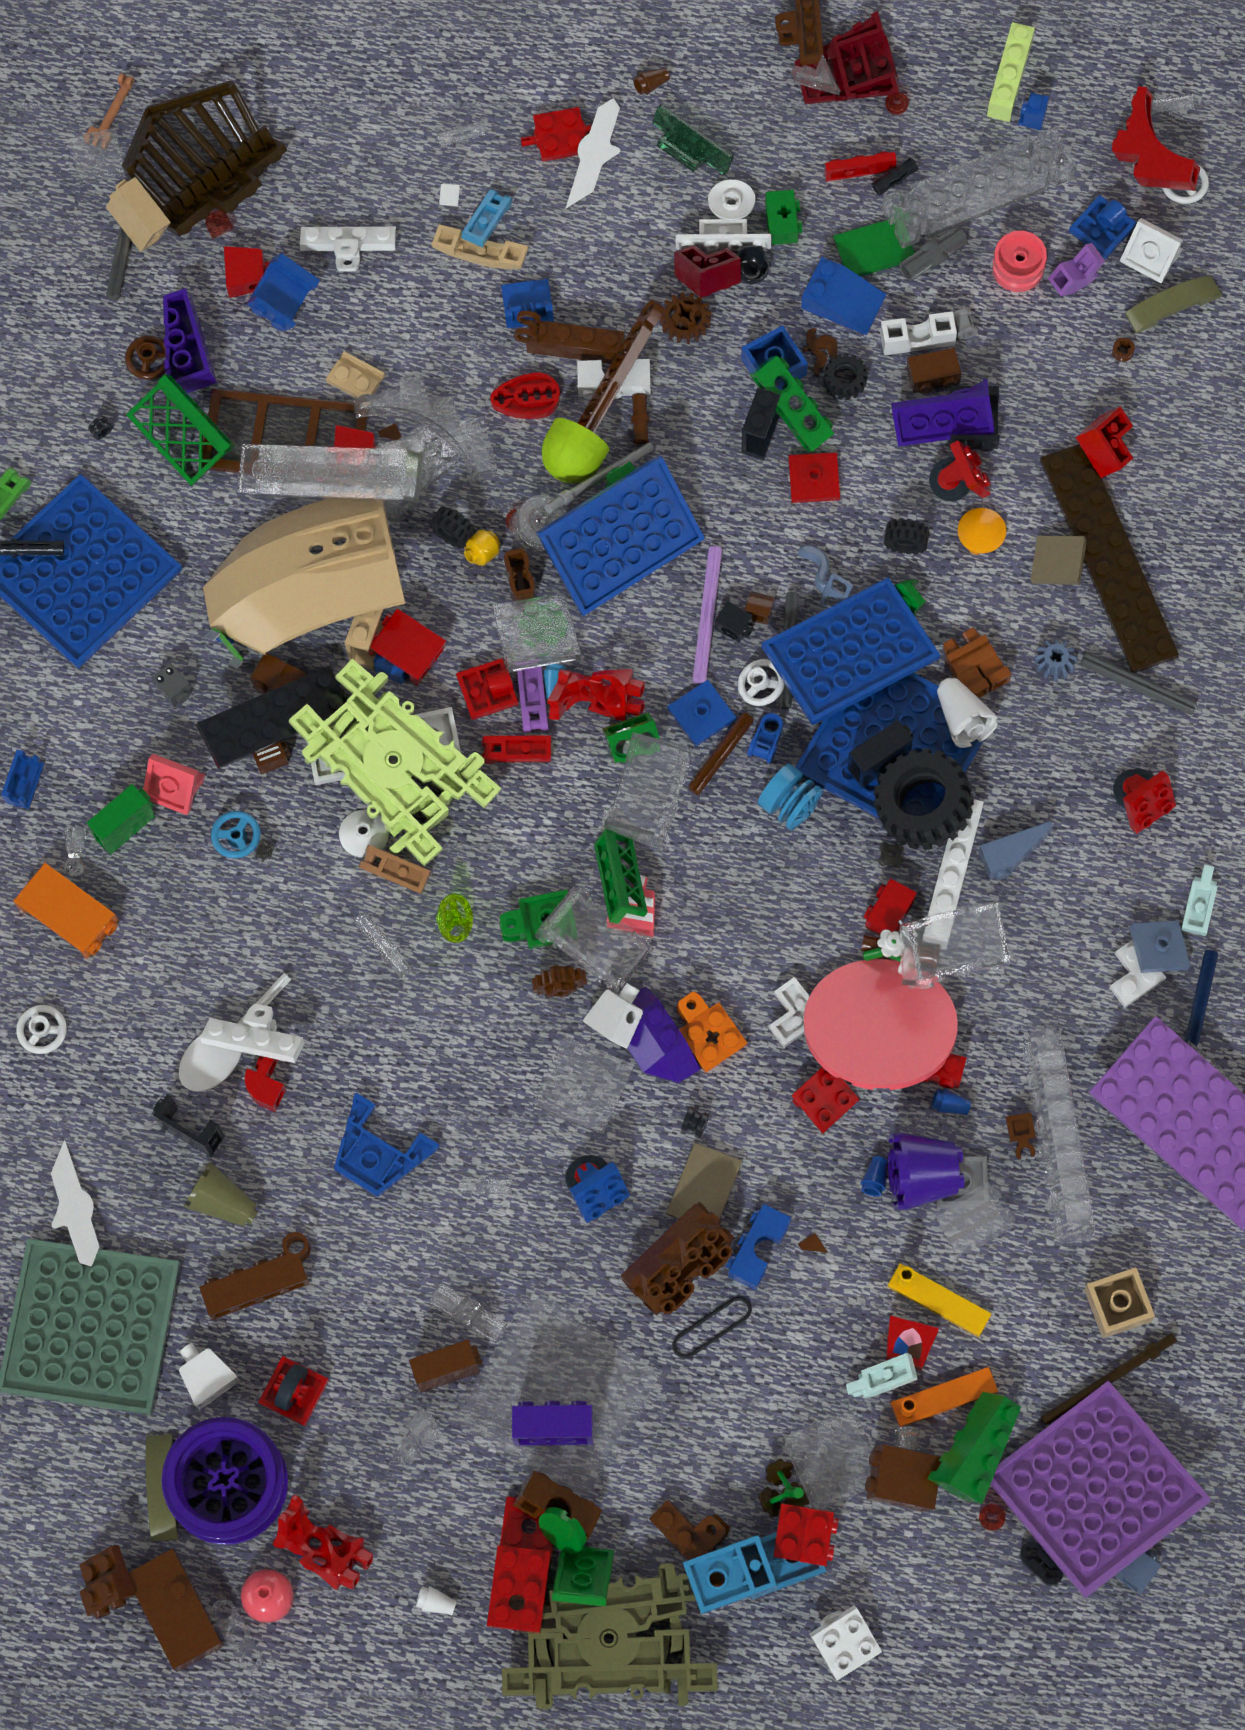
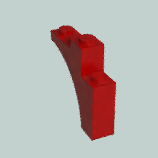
(1153, 161)

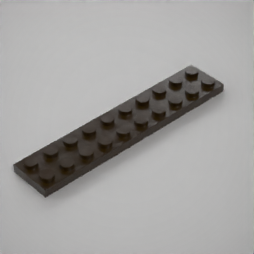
(1110, 559)

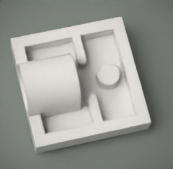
(845, 1641)

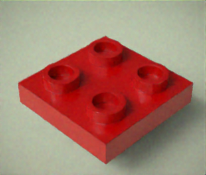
(487, 689)

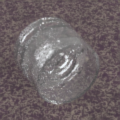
(525, 522)

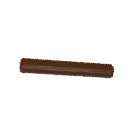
(720, 753)

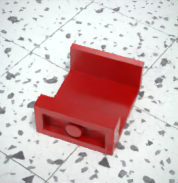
(407, 645)

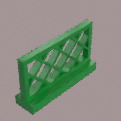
(191, 412)

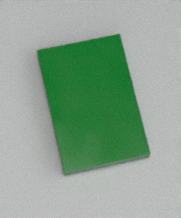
(871, 248)
(584, 1576)

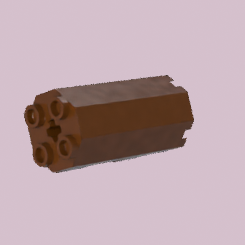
(688, 1249)

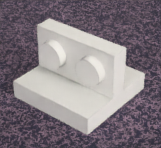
(1151, 250)

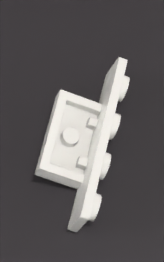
(722, 234)

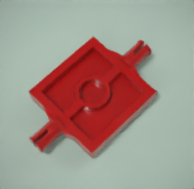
(557, 133)

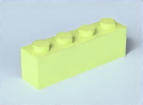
(1010, 72)

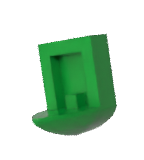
(910, 594)

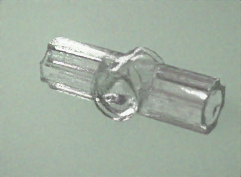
(468, 1313)

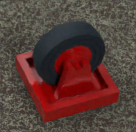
(955, 477)
(1143, 796)
(293, 1391)

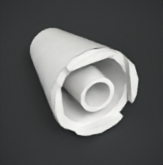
(965, 713)

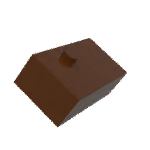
(175, 1610)

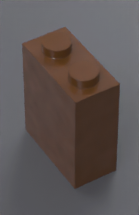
(445, 1365)
(901, 1478)

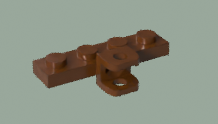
(805, 29)
(689, 1539)

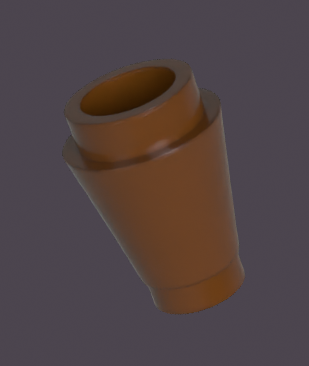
(650, 80)

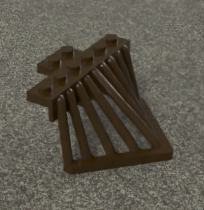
(220, 185)

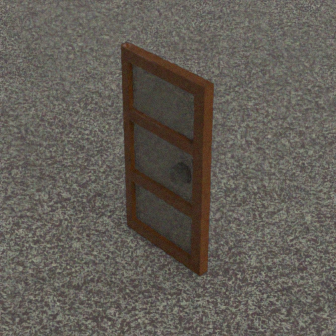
(275, 421)

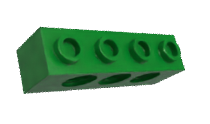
(821, 430)

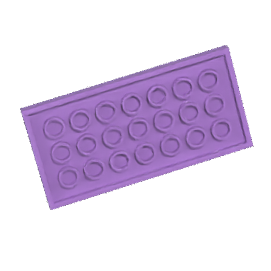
(1181, 1113)

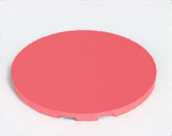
(876, 1029)

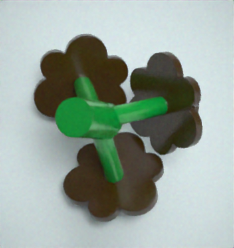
(793, 1494)

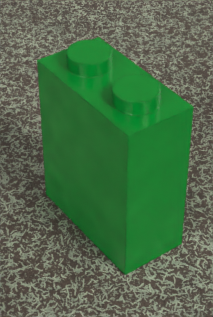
(121, 818)

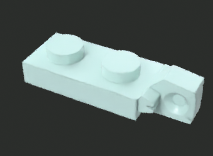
(1200, 903)
(884, 1377)

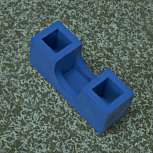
(767, 1225)

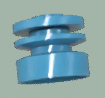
(794, 800)

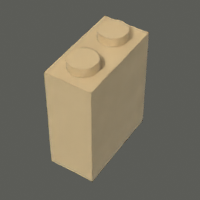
(137, 213)

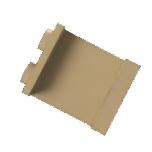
(361, 636)

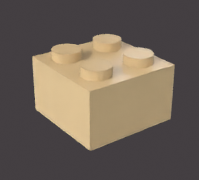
(1119, 1302)

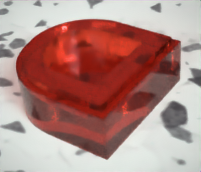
(218, 224)

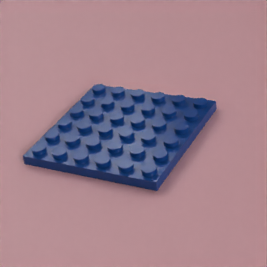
(98, 583)
(911, 702)

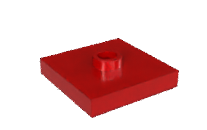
(814, 477)

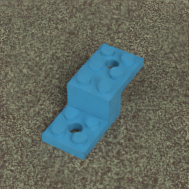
(747, 1571)

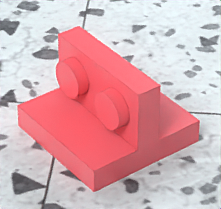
(171, 783)

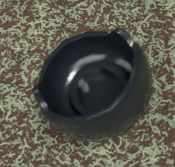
(753, 264)

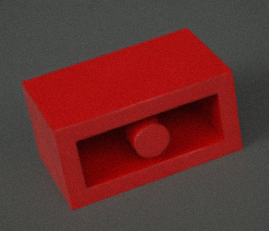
(893, 905)

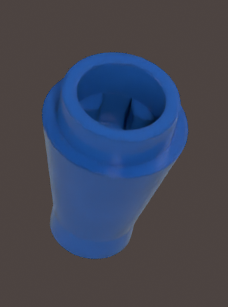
(949, 1102)
(875, 1177)

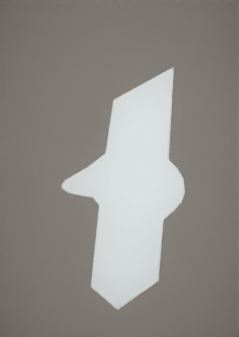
(595, 151)
(74, 1208)

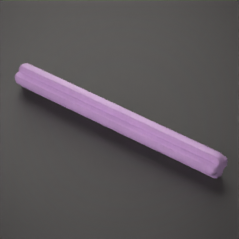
(707, 614)

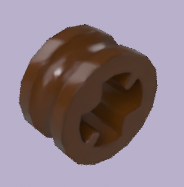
(1123, 342)

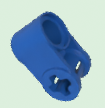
(765, 742)

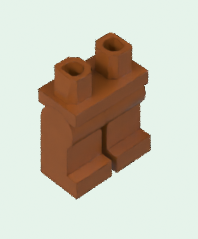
(976, 663)

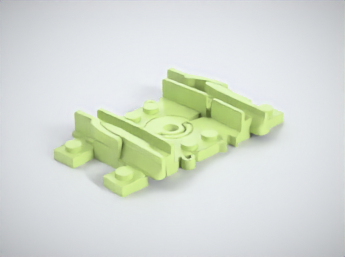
(384, 730)

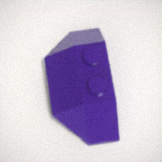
(659, 1044)

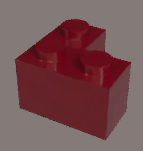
(705, 272)

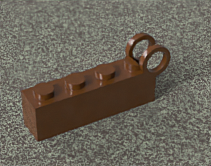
(568, 339)
(257, 1283)

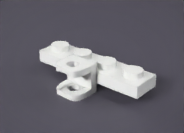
(348, 242)
(255, 1037)

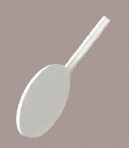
(209, 1065)

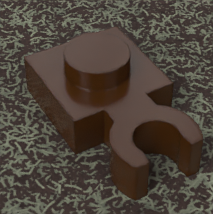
(1021, 1129)

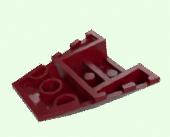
(859, 63)

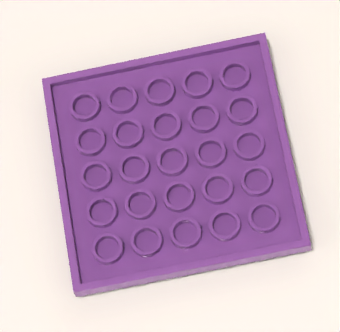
(1097, 1489)

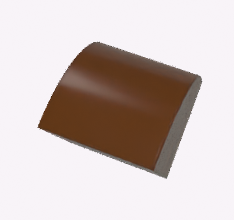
(760, 607)

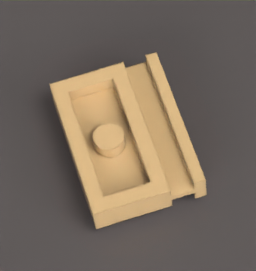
(354, 376)

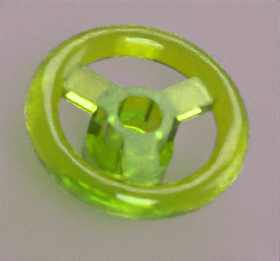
(451, 917)

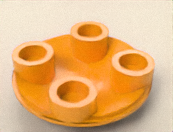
(981, 530)

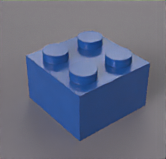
(775, 344)

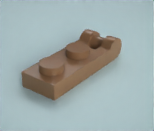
(396, 869)

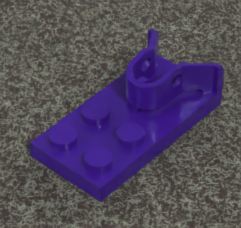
(938, 417)

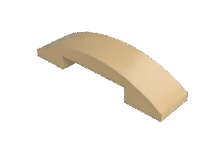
(493, 254)

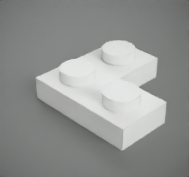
(1135, 983)
(794, 1000)

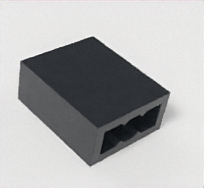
(872, 756)

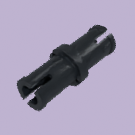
(895, 176)

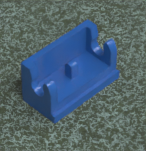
(22, 780)

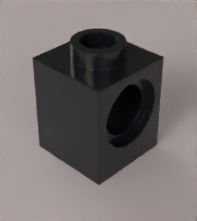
(734, 622)

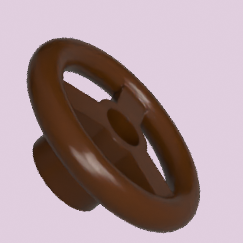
(143, 347)

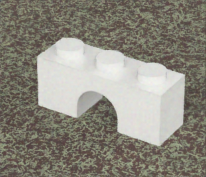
(934, 333)
(591, 374)

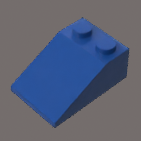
(842, 296)

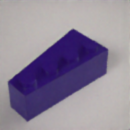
(185, 344)

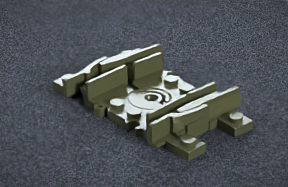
(624, 1664)

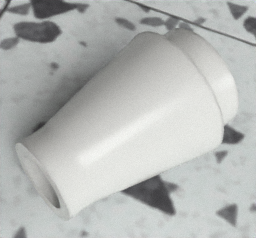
(434, 1601)

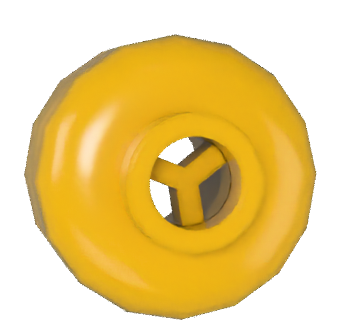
(482, 547)

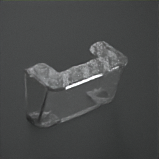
(952, 945)

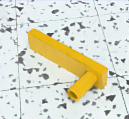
(939, 1300)

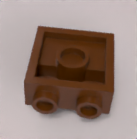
(106, 1582)

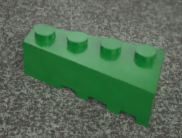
(977, 1448)

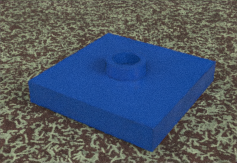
(701, 713)

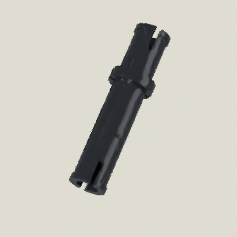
(34, 548)

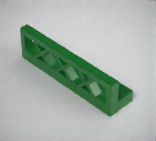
(613, 873)

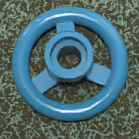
(239, 843)

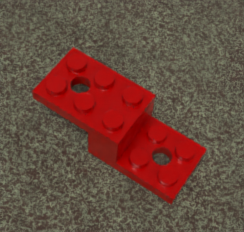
(520, 1570)

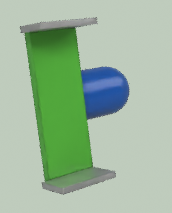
(215, 634)

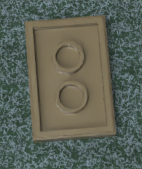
(706, 1180)

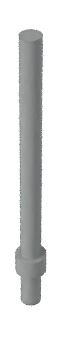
(567, 496)

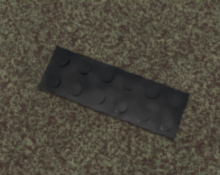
(266, 718)

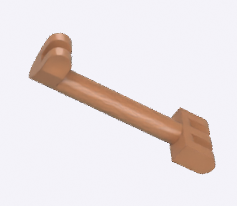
(126, 84)

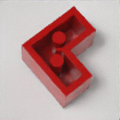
(1104, 443)

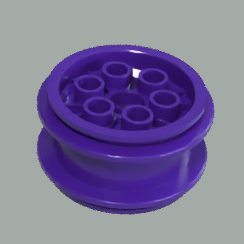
(202, 1443)

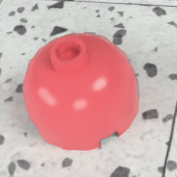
(267, 1595)

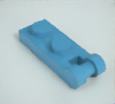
(486, 218)

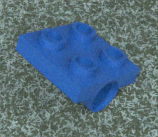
(1103, 225)

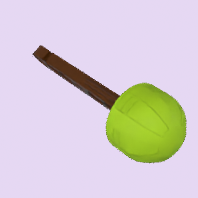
(573, 449)

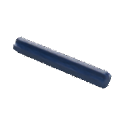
(1201, 997)

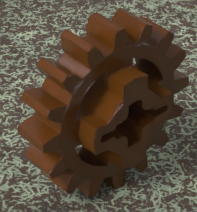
(681, 326)
(559, 981)

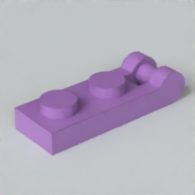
(532, 699)

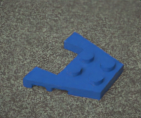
(372, 1161)

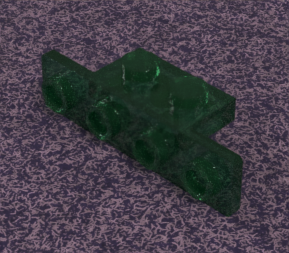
(689, 144)

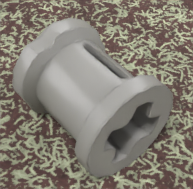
(964, 324)

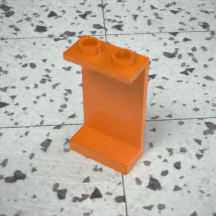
(67, 910)

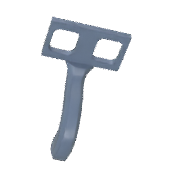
(825, 587)

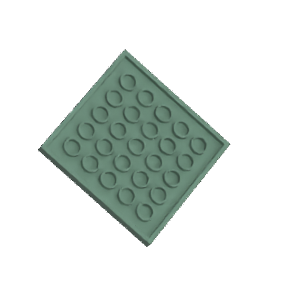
(87, 1329)

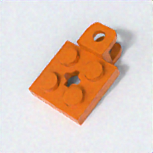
(706, 1019)

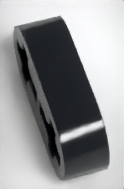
(1036, 1568)

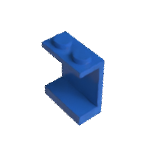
(281, 292)

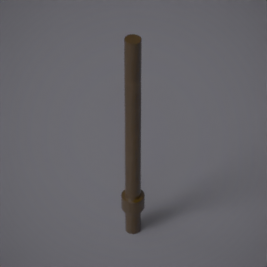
(1150, 1352)

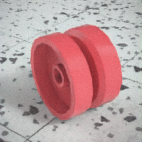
(1019, 261)

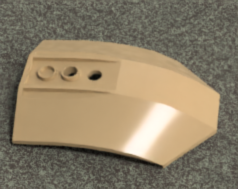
(280, 590)

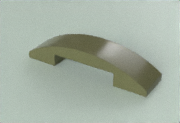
(1172, 301)
(161, 1521)

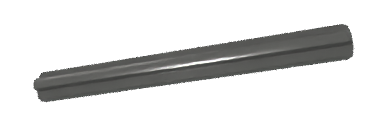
(119, 263)

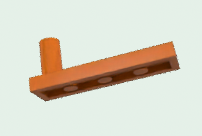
(943, 1397)

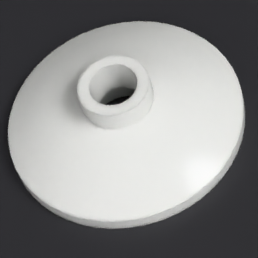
(731, 192)
(355, 842)

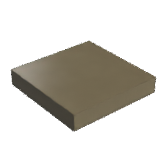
(1058, 560)

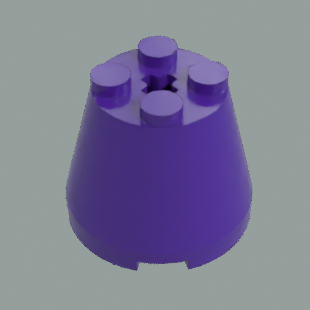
(922, 1170)

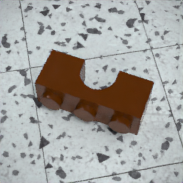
(540, 1492)

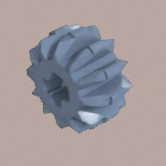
(1055, 668)

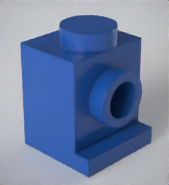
(1034, 111)

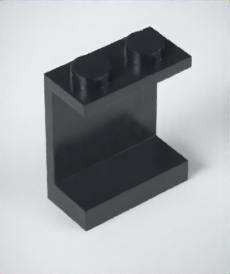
(760, 424)
(982, 442)
(207, 1141)

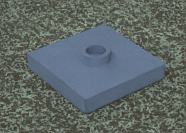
(1159, 946)

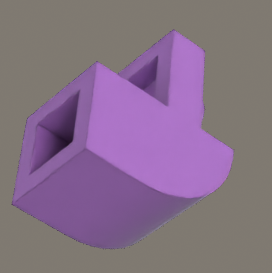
(1077, 273)

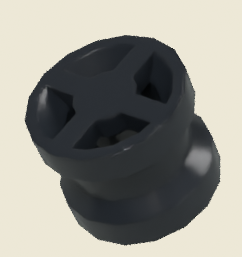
(695, 1121)

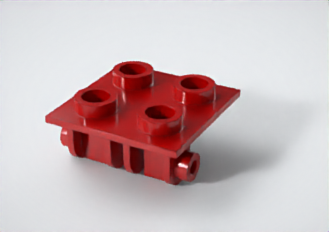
(824, 1099)

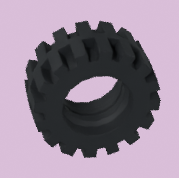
(845, 363)
(452, 527)
(906, 536)

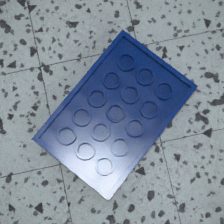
(620, 535)
(850, 651)

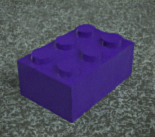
(552, 1424)

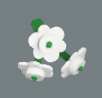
(888, 946)

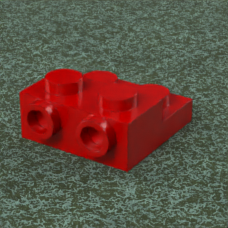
(805, 1534)

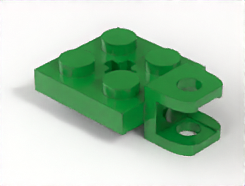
(528, 918)

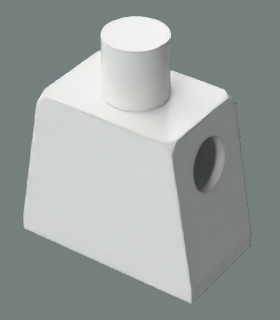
(616, 1015)
(205, 1375)

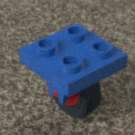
(595, 1186)

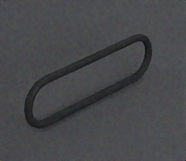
(717, 1336)

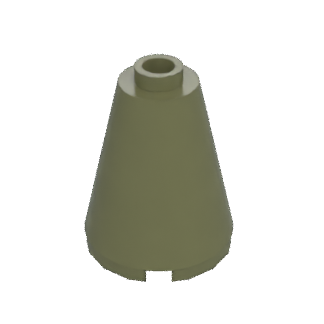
(221, 1198)

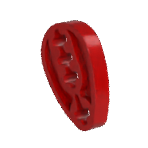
(527, 383)

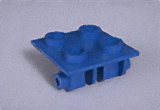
(527, 296)

